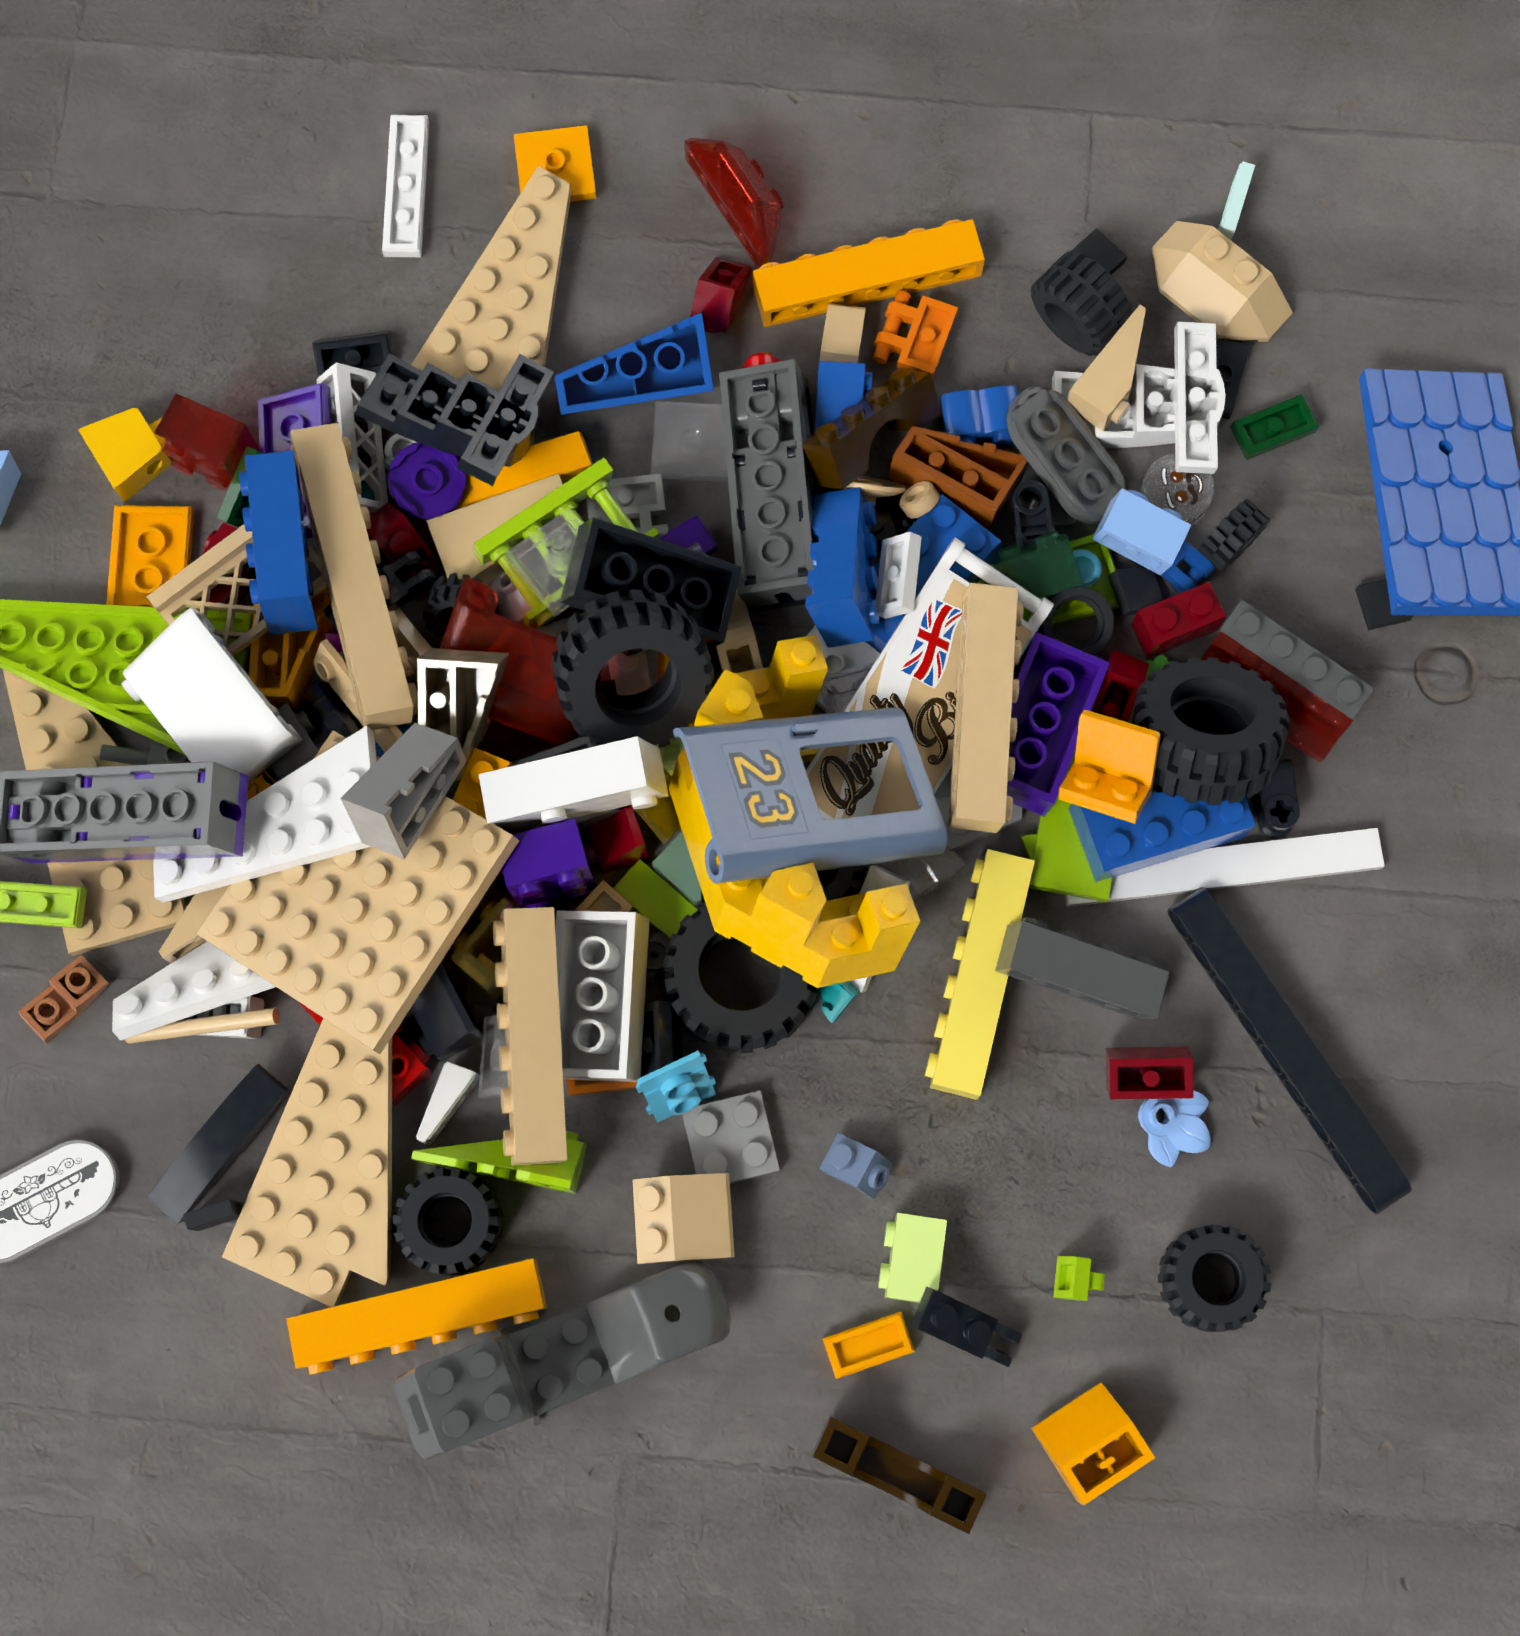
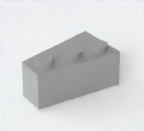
(404, 789)

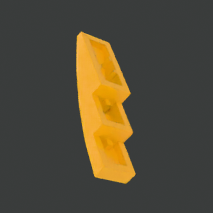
(560, 456)

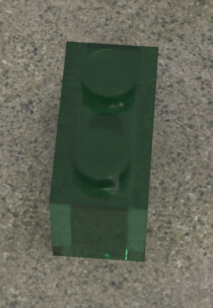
(1041, 567)

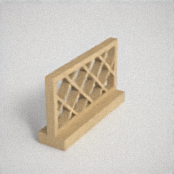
(214, 569)

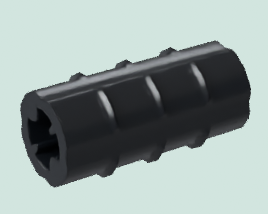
(329, 710)

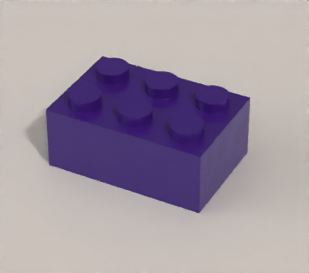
(549, 866)

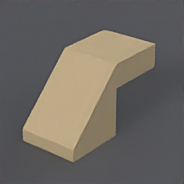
(842, 333)

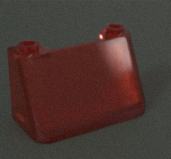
(527, 687)

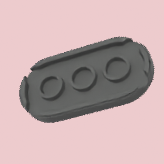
(1064, 453)

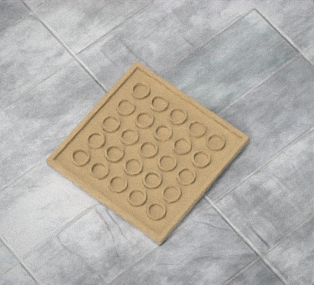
(364, 926)

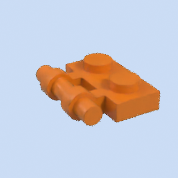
(926, 337)

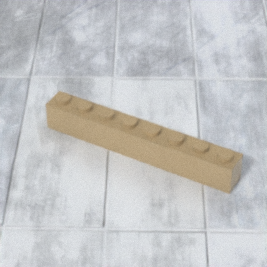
(352, 577)

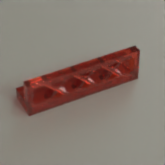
(1313, 722)

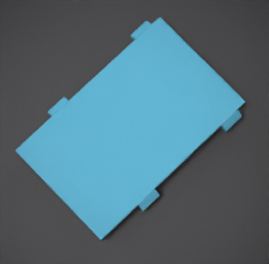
(677, 1087)

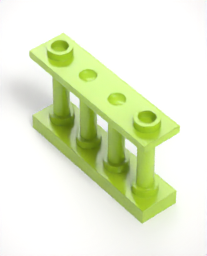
(494, 545)

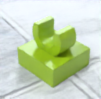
(1075, 1279)

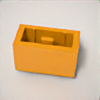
(1092, 1443)

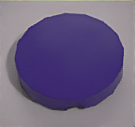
(429, 491)

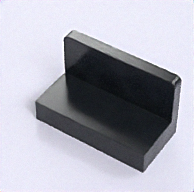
(660, 1037)

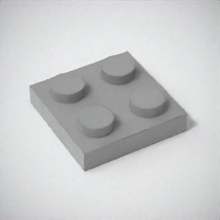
(732, 1138)

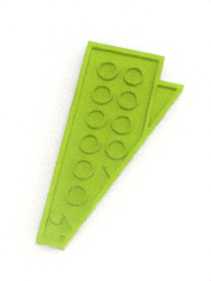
(86, 648)

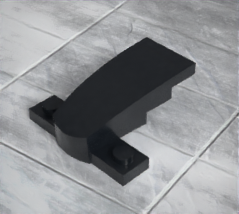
(459, 416)

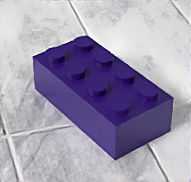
(1053, 692)

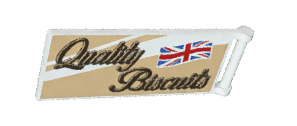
(920, 677)

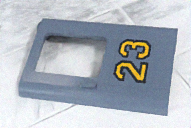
(766, 809)

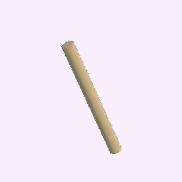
(210, 1025)

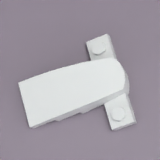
(1171, 403)

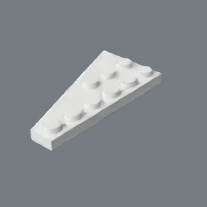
(284, 824)
(183, 989)

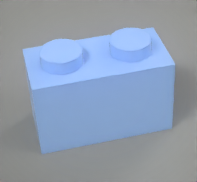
(1142, 531)

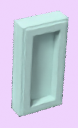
(1236, 199)

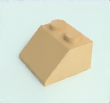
(683, 1218)

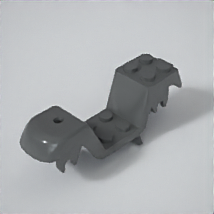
(561, 1358)

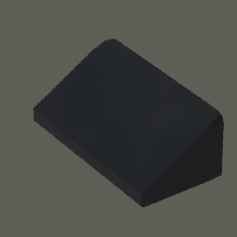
(359, 351)

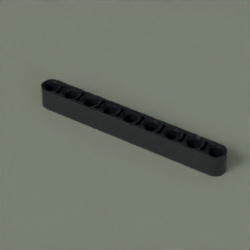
(1289, 1051)

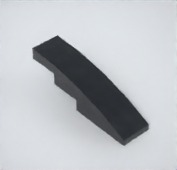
(218, 1143)

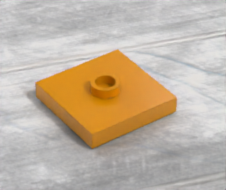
(560, 152)

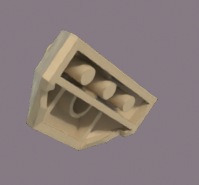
(1218, 283)

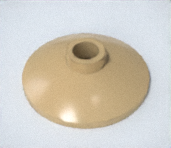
(876, 488)

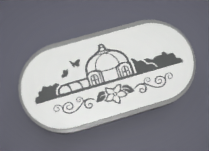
(54, 1196)

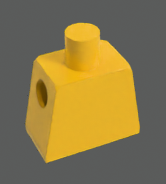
(126, 450)

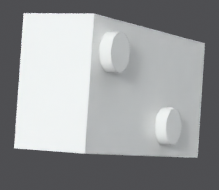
(574, 785)
(601, 993)

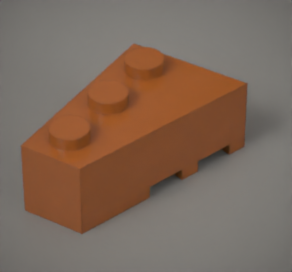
(966, 473)

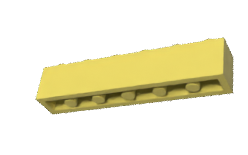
(977, 988)

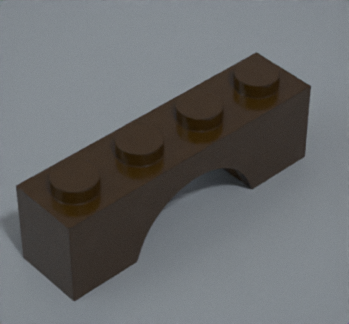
(842, 448)
(899, 1474)

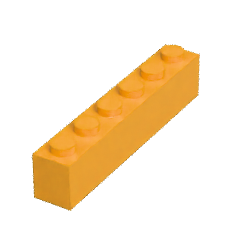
(868, 272)
(417, 1314)

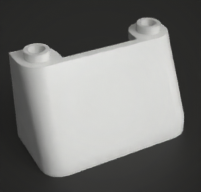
(208, 699)

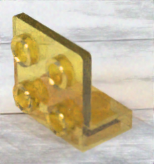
(471, 950)

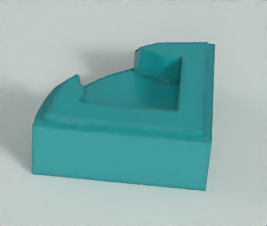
(836, 999)

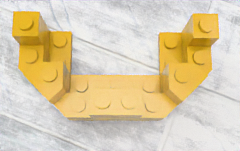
(788, 912)

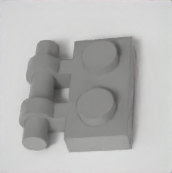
(638, 498)

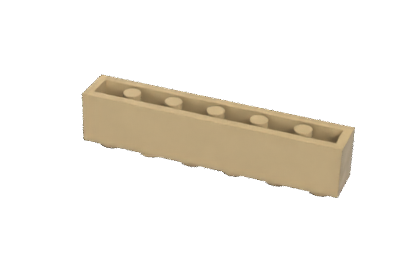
(984, 708)
(532, 1036)

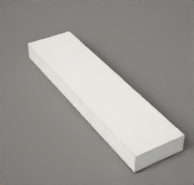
(405, 186)

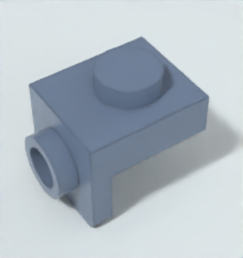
(856, 1165)

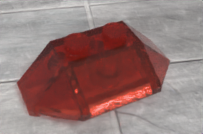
(738, 194)

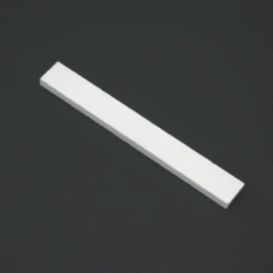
(1250, 865)

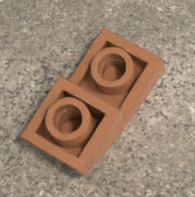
(64, 1000)

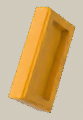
(868, 1345)

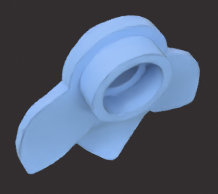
(1180, 1129)

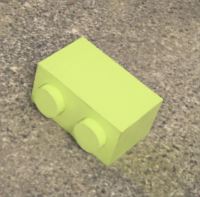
(914, 1256)

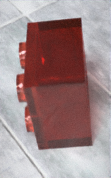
(203, 441)

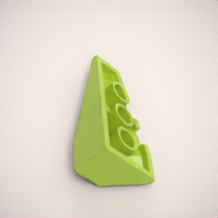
(489, 1160)

